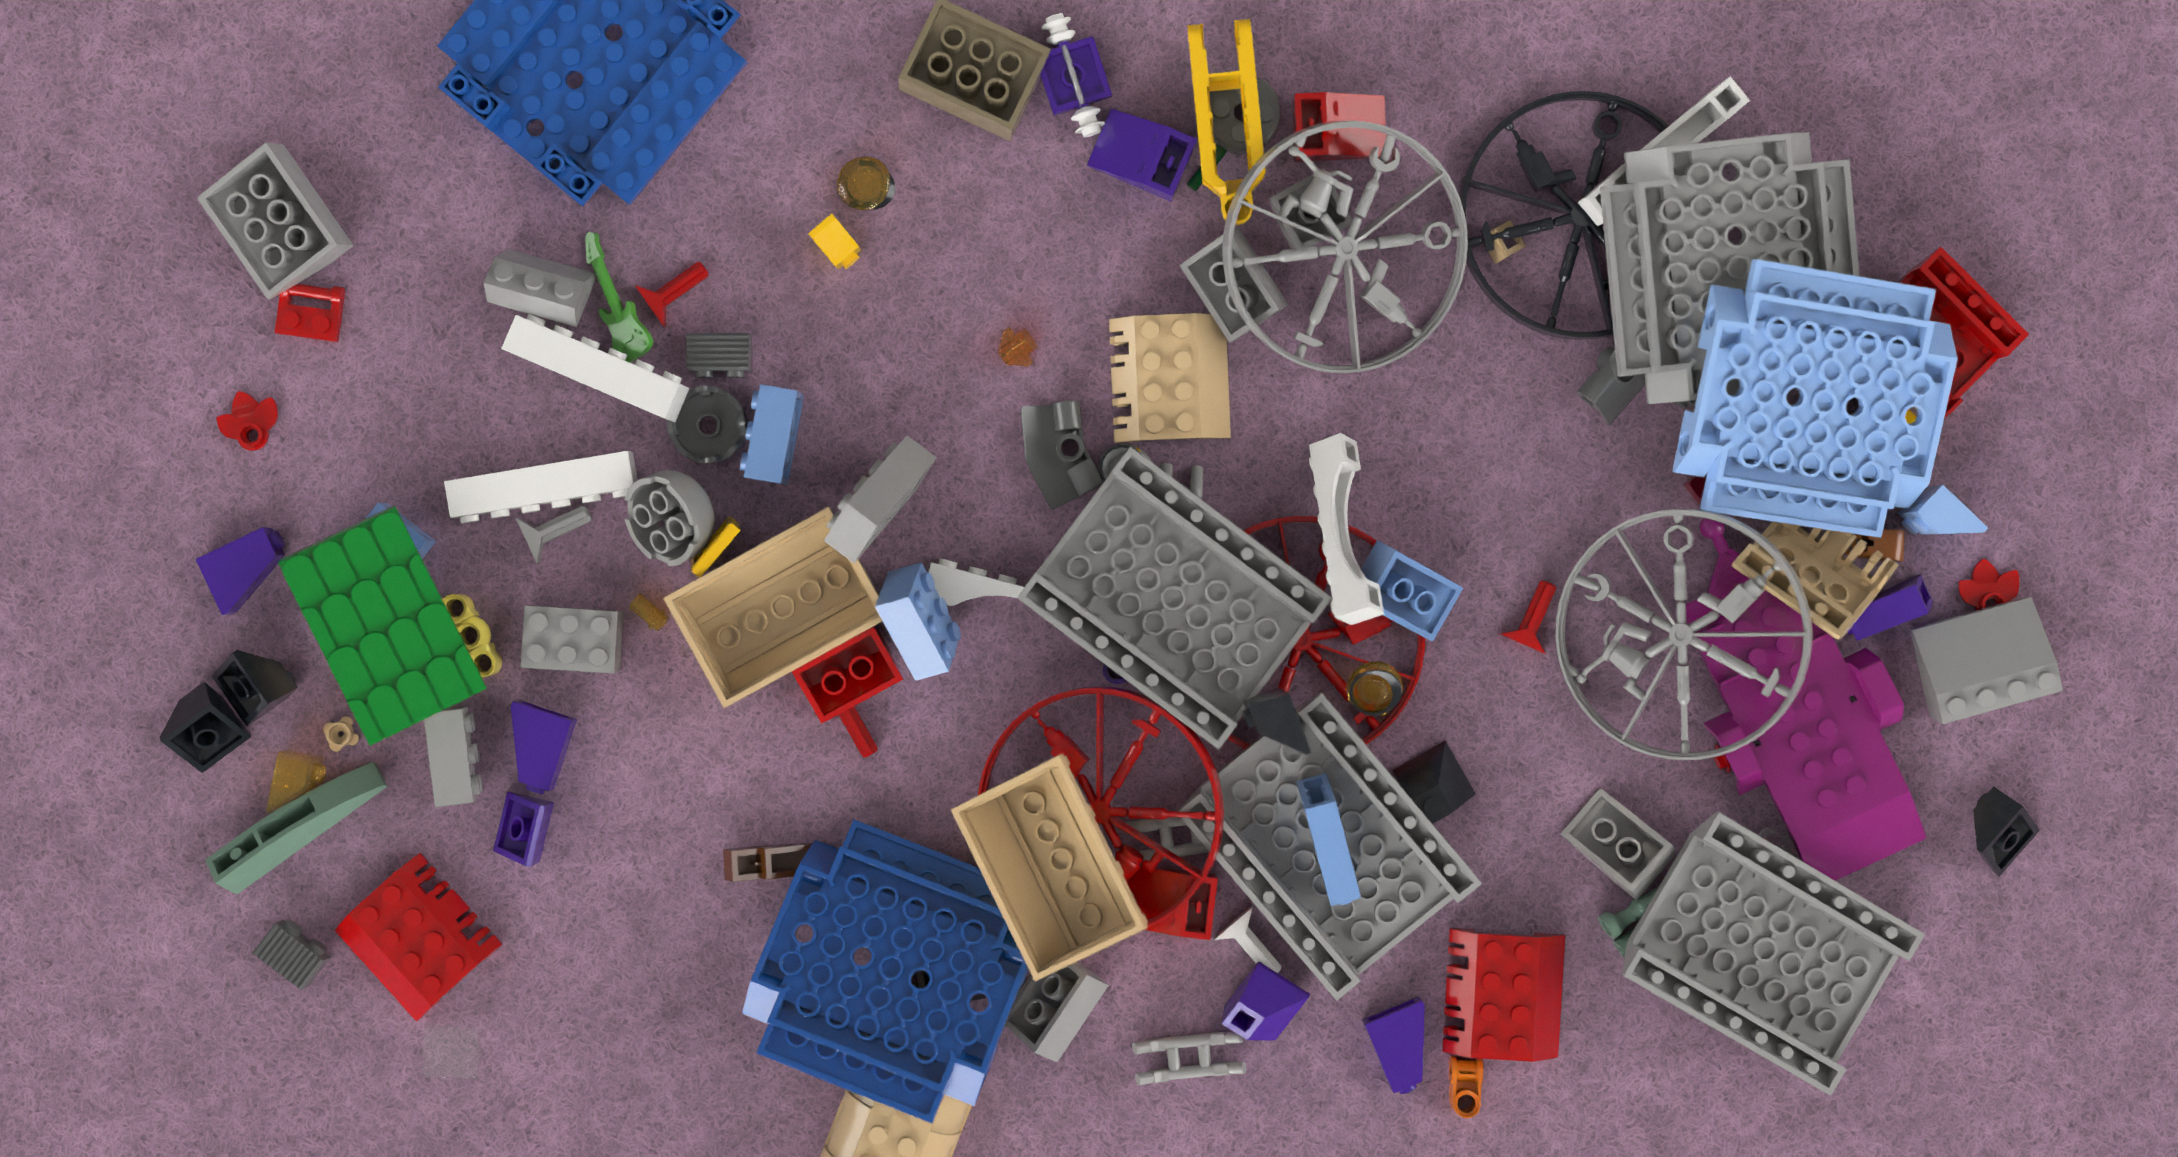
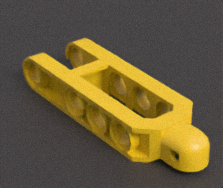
(1242, 79)

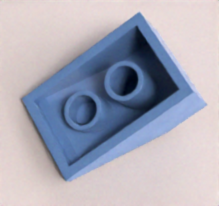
(1410, 590)

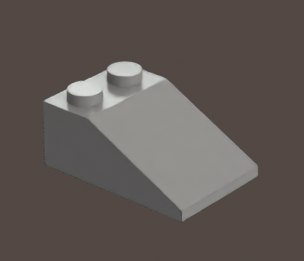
(1619, 843)

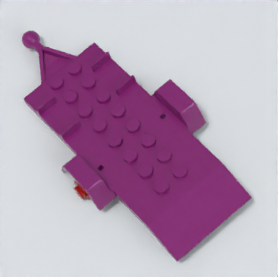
(1827, 750)

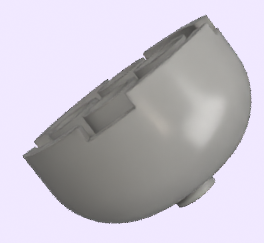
(680, 505)

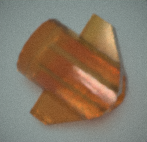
(1015, 348)

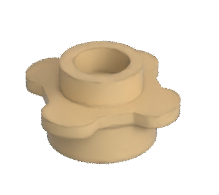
(332, 734)

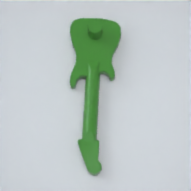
(627, 332)

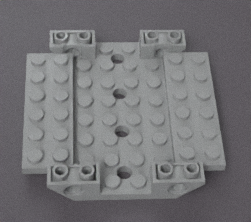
(1672, 242)

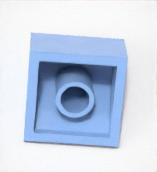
(1940, 513)

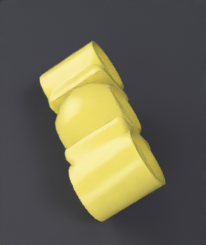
(482, 645)

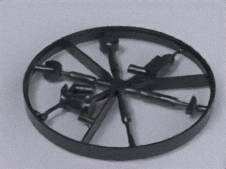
(1541, 176)

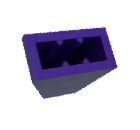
(241, 567)
(1893, 608)
(540, 744)
(1399, 1043)

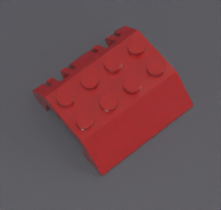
(1977, 321)
(415, 938)
(1505, 995)

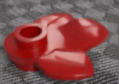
(249, 416)
(1988, 584)

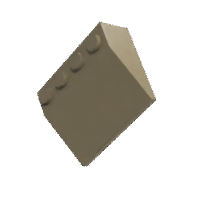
(973, 69)

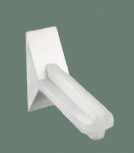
(1249, 941)

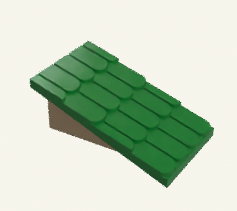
(382, 625)

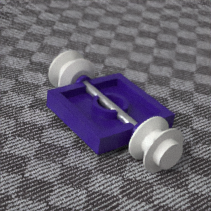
(1074, 76)

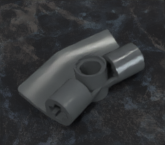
(1607, 390)
(1056, 474)

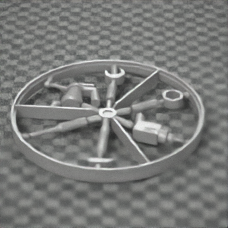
(1315, 202)
(1634, 662)

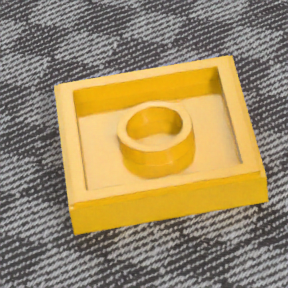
(715, 547)

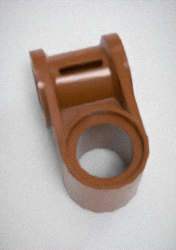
(1890, 544)

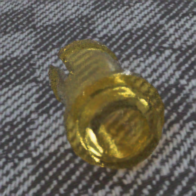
(648, 612)

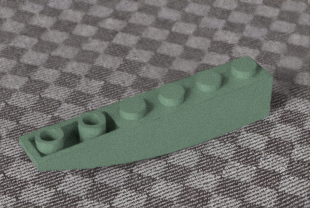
(292, 828)

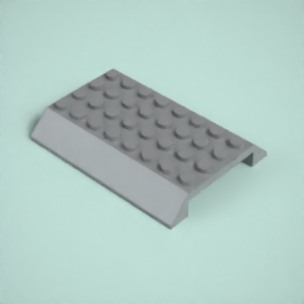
(1173, 597)
(1267, 847)
(1765, 949)

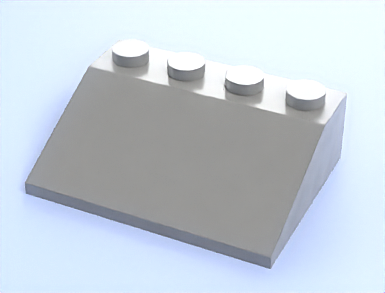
(274, 220)
(1985, 660)

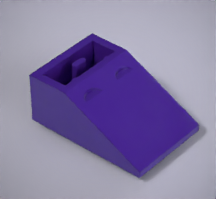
(1142, 153)

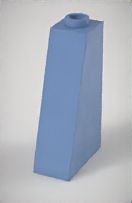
(1328, 839)

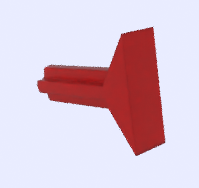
(673, 290)
(1533, 617)
(858, 732)

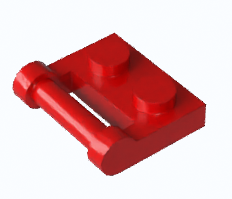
(310, 321)

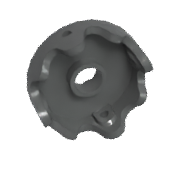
(1229, 131)
(731, 425)

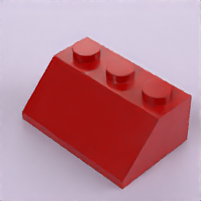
(848, 674)

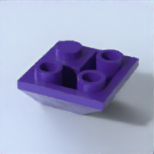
(1263, 1005)

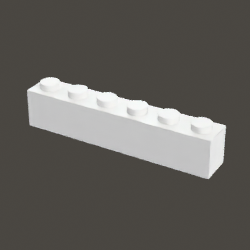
(595, 368)
(540, 485)

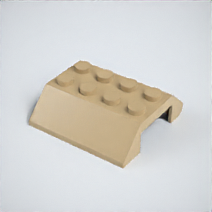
(1171, 378)
(1832, 583)

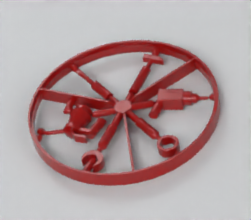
(1355, 634)
(1128, 857)

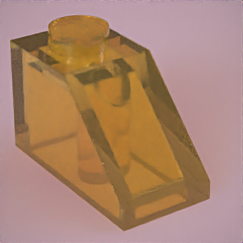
(293, 777)

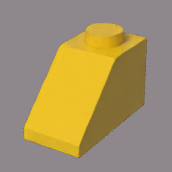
(835, 242)

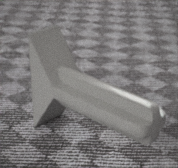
(552, 529)

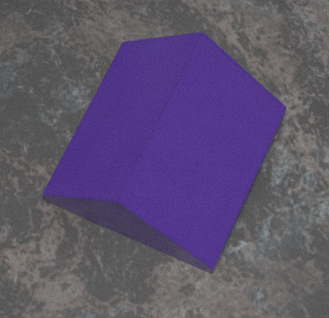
(523, 828)

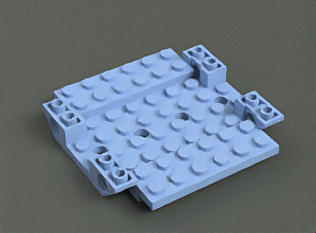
(1833, 343)

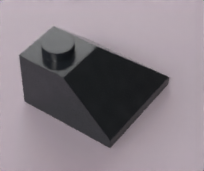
(253, 684)
(1276, 718)
(203, 728)
(1435, 782)
(2001, 829)

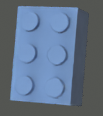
(772, 434)
(918, 621)

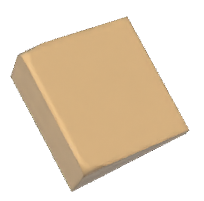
(1500, 250)

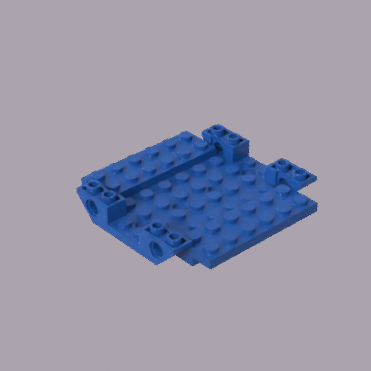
(635, 91)
(868, 1021)

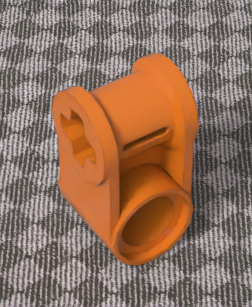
(1465, 1079)

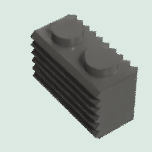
(719, 353)
(292, 953)

